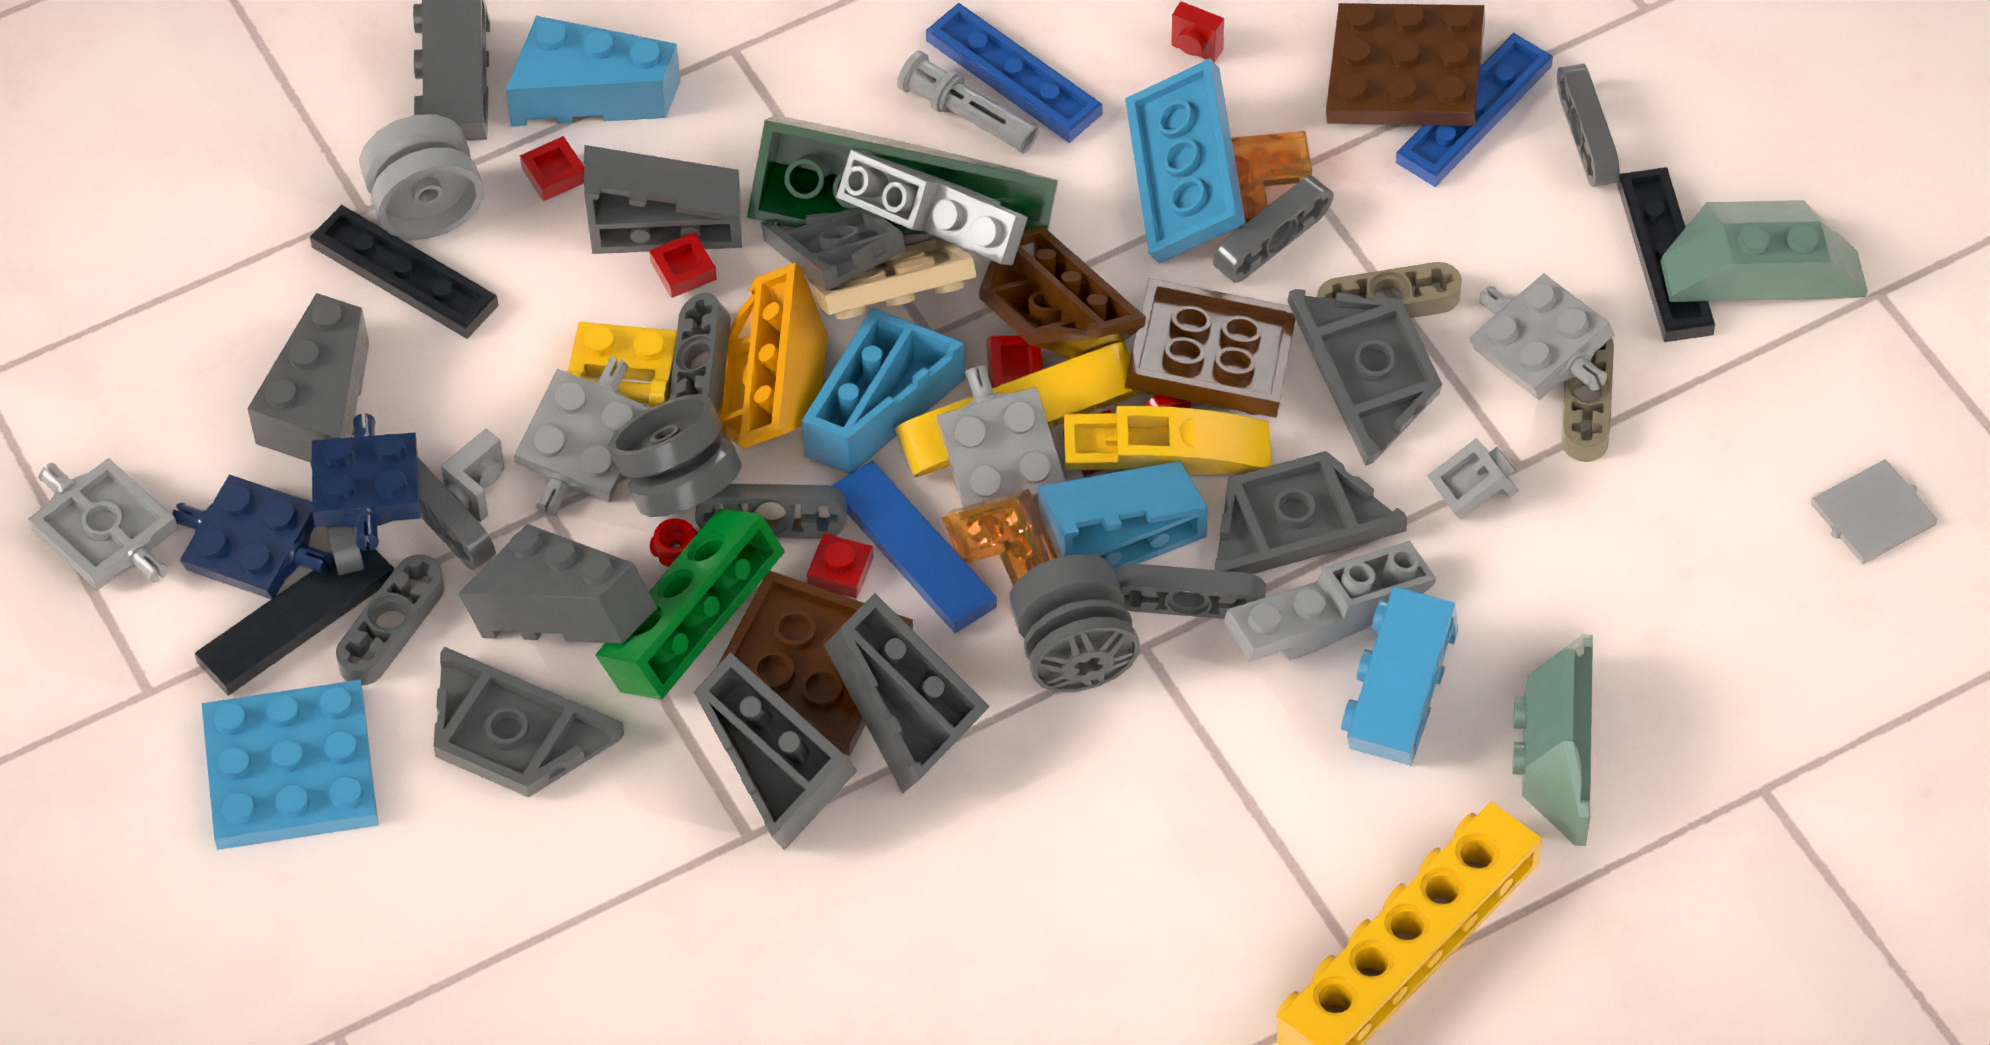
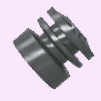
(1074, 623)

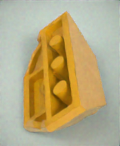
(773, 359)

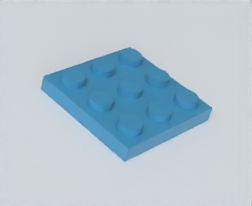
(289, 764)

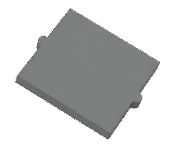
(1874, 511)

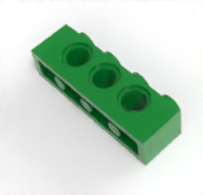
(693, 602)

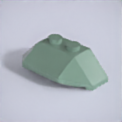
(1761, 255)
(1558, 739)

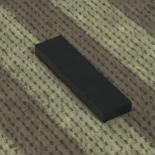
(1655, 225)
(404, 271)
(289, 621)

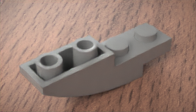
(932, 206)
(1327, 609)

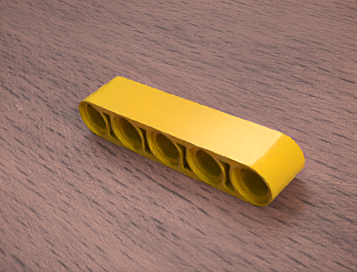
(1066, 388)

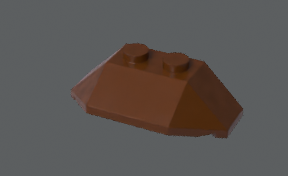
(1057, 298)

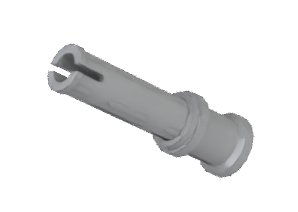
(949, 92)

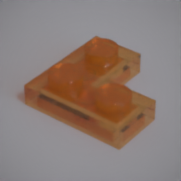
(1268, 162)
(1001, 527)

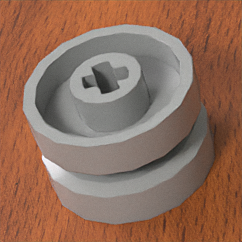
(421, 176)

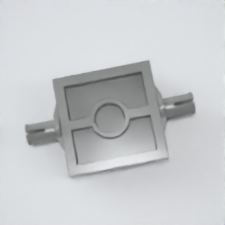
(1542, 337)
(572, 435)
(999, 443)
(102, 523)

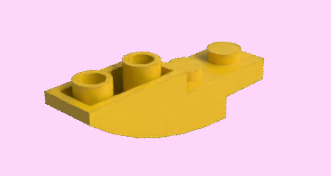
(1155, 435)

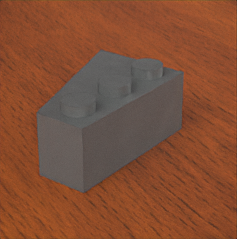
(453, 63)
(653, 200)
(313, 381)
(557, 588)
(902, 690)
(776, 752)

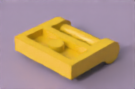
(645, 350)

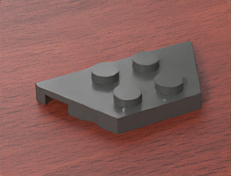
(836, 244)
(1369, 364)
(1299, 514)
(512, 727)

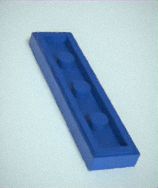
(1014, 72)
(1502, 83)
(915, 548)

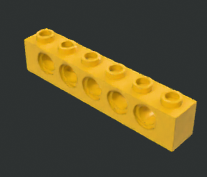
(1487, 838)

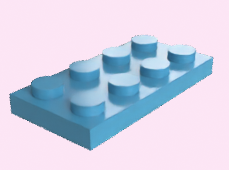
(1184, 161)

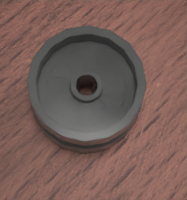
(675, 455)

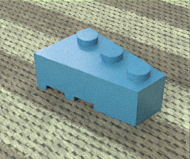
(591, 72)
(881, 381)
(1124, 514)
(1400, 675)

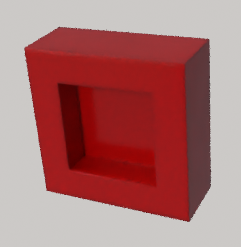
(1197, 31)
(553, 168)
(683, 265)
(1011, 358)
(840, 565)

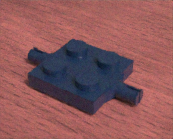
(365, 480)
(251, 537)

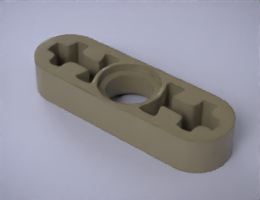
(1402, 279)
(1597, 411)

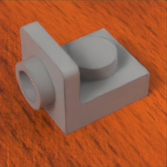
(473, 469)
(1473, 477)

